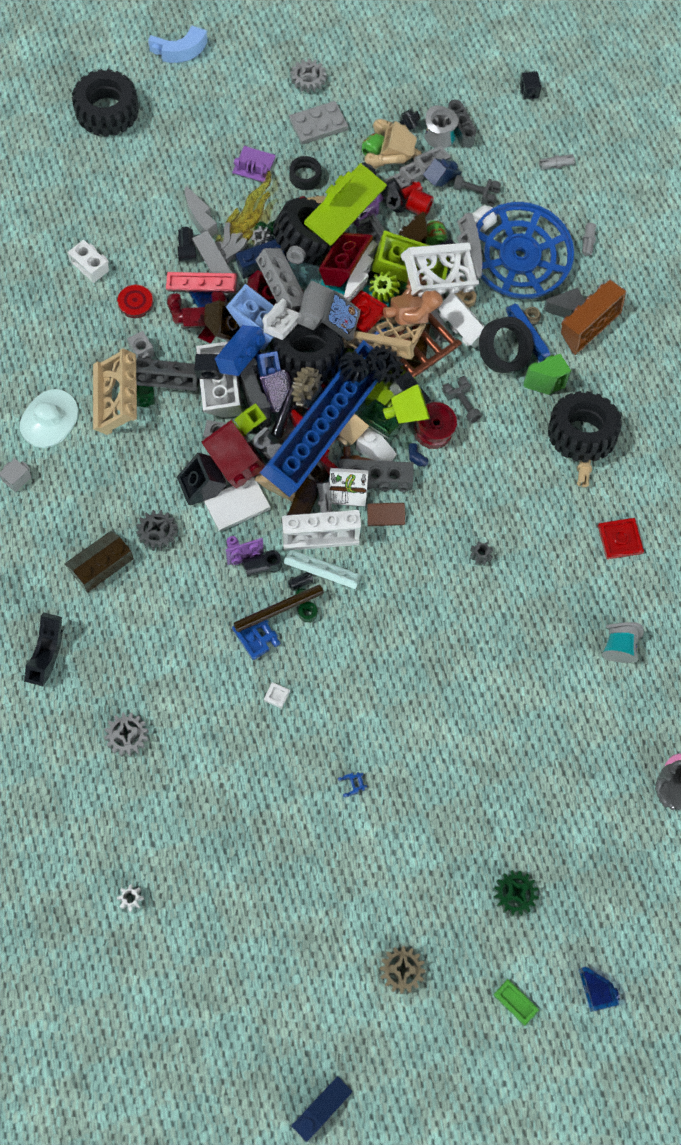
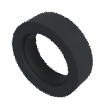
(525, 344)

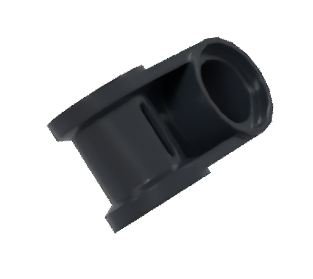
(393, 196)

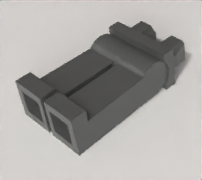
(249, 383)

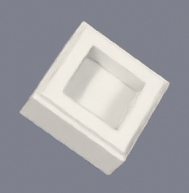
(276, 695)

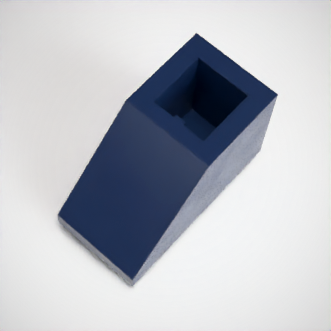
(442, 171)

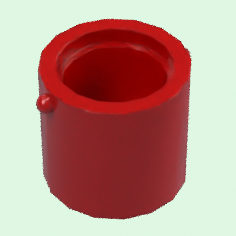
(419, 202)

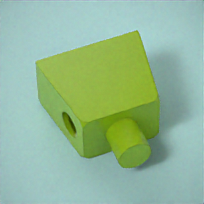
(408, 406)

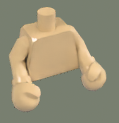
(397, 144)

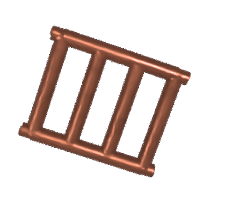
(440, 353)

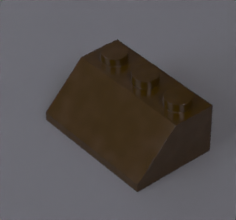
(220, 320)
(99, 561)

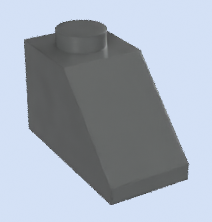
(564, 303)

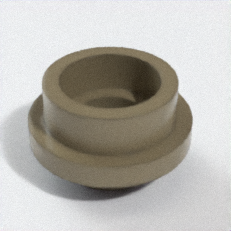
(535, 312)

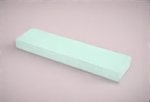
(322, 569)

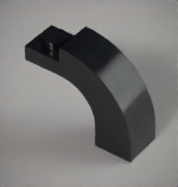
(46, 651)

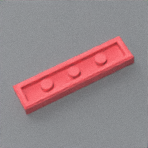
(201, 282)

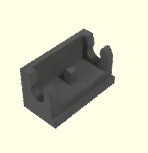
(371, 227)

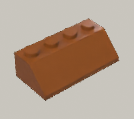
(593, 316)

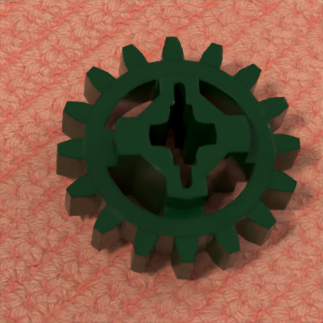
(520, 900)

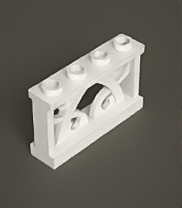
(456, 253)
(321, 530)

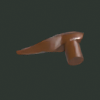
(347, 454)

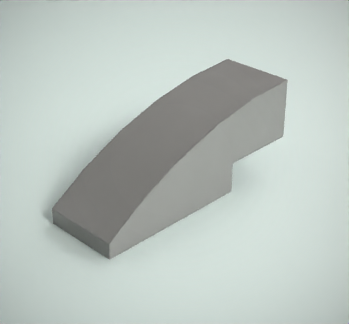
(200, 213)

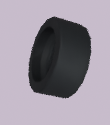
(305, 162)

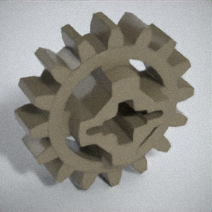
(307, 387)
(392, 969)

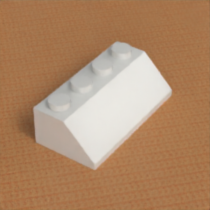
(220, 395)

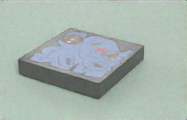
(341, 315)

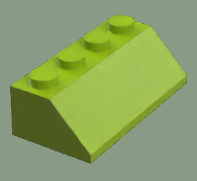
(389, 257)

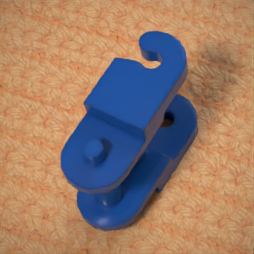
(355, 789)

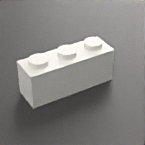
(462, 320)

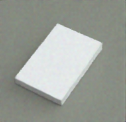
(237, 505)

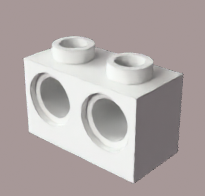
(87, 262)

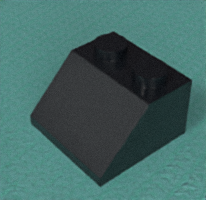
(201, 479)

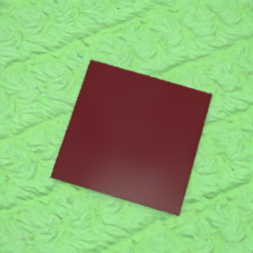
(206, 335)

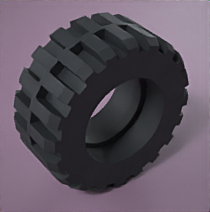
(100, 86)
(291, 230)
(301, 338)
(590, 409)

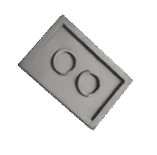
(318, 122)

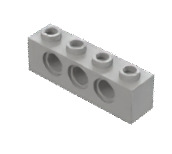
(280, 277)

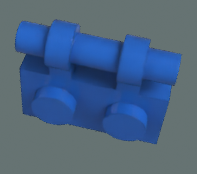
(253, 642)

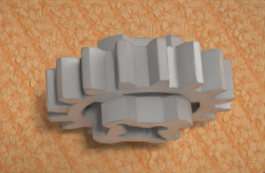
(308, 75)
(118, 735)

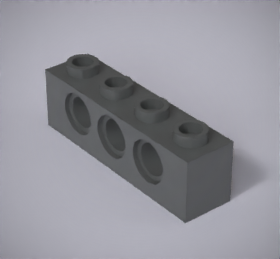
(166, 374)
(384, 470)

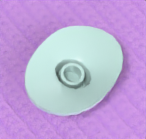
(49, 418)

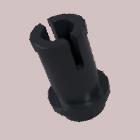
(300, 581)

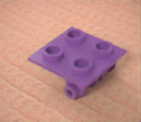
(253, 164)
(237, 553)

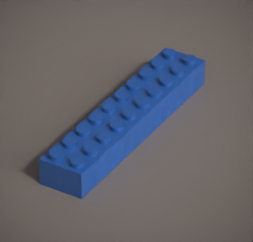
(317, 429)

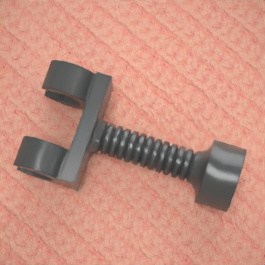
(488, 199)
(473, 414)

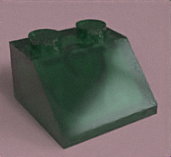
(375, 418)

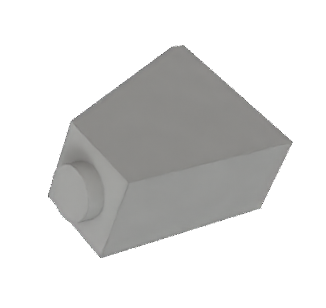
(313, 305)

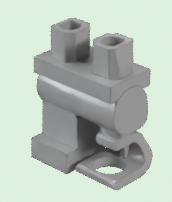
(264, 444)

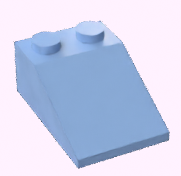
(249, 309)

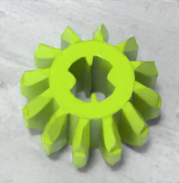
(388, 280)

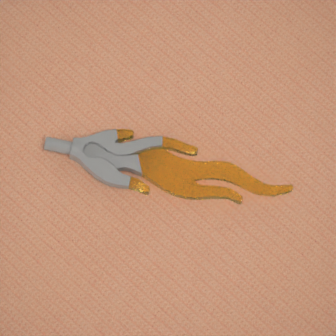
(241, 227)

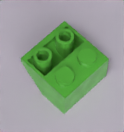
(548, 375)

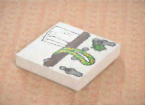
(348, 486)

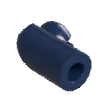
(417, 458)

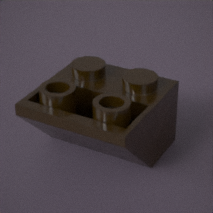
(416, 229)

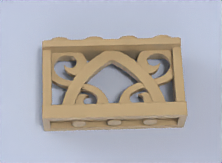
(103, 382)

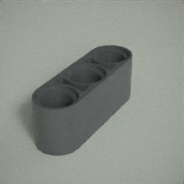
(465, 129)

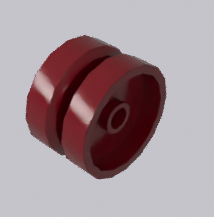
(438, 429)

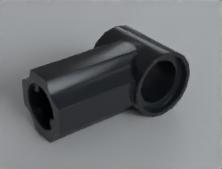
(186, 247)
(260, 563)

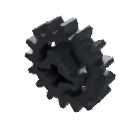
(384, 364)

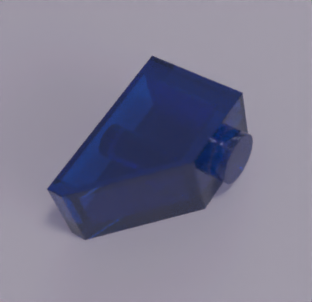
(598, 990)

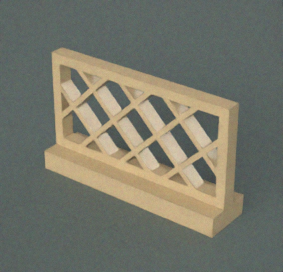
(403, 347)

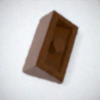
(385, 514)

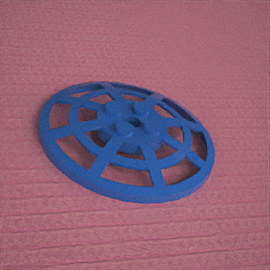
(526, 244)

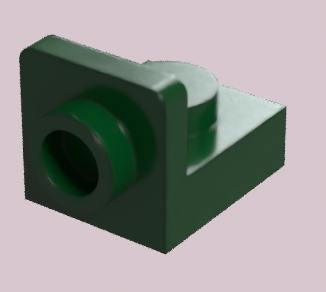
(145, 396)

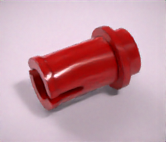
(407, 191)

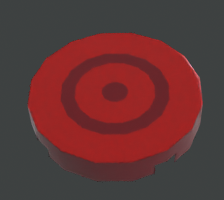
(135, 301)

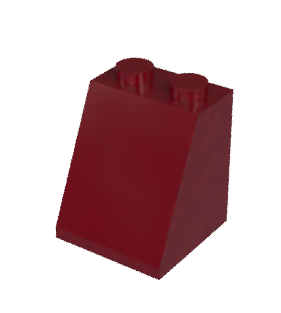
(233, 454)

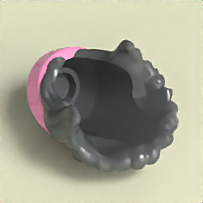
(669, 783)

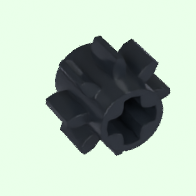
(410, 119)

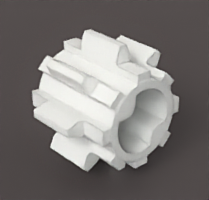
(135, 893)

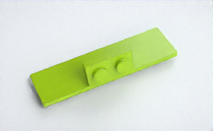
(344, 203)

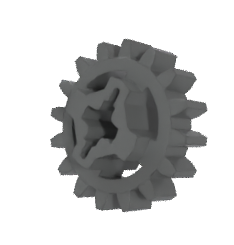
(159, 522)

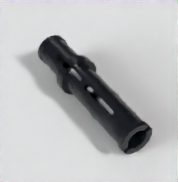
(284, 414)

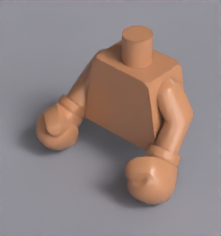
(413, 309)

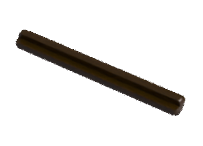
(278, 608)

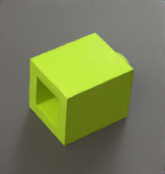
(250, 419)

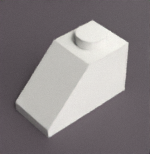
(374, 446)

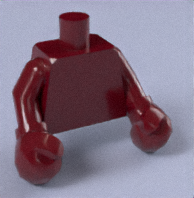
(190, 316)

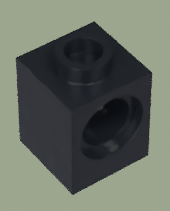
(530, 85)
(206, 366)

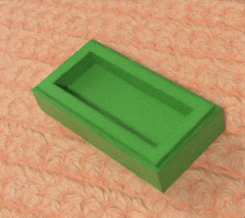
(516, 1002)

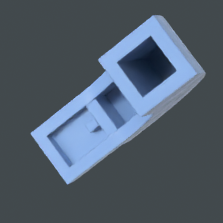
(182, 49)

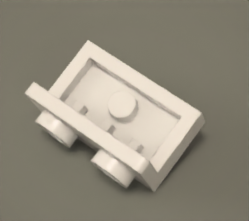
(280, 320)

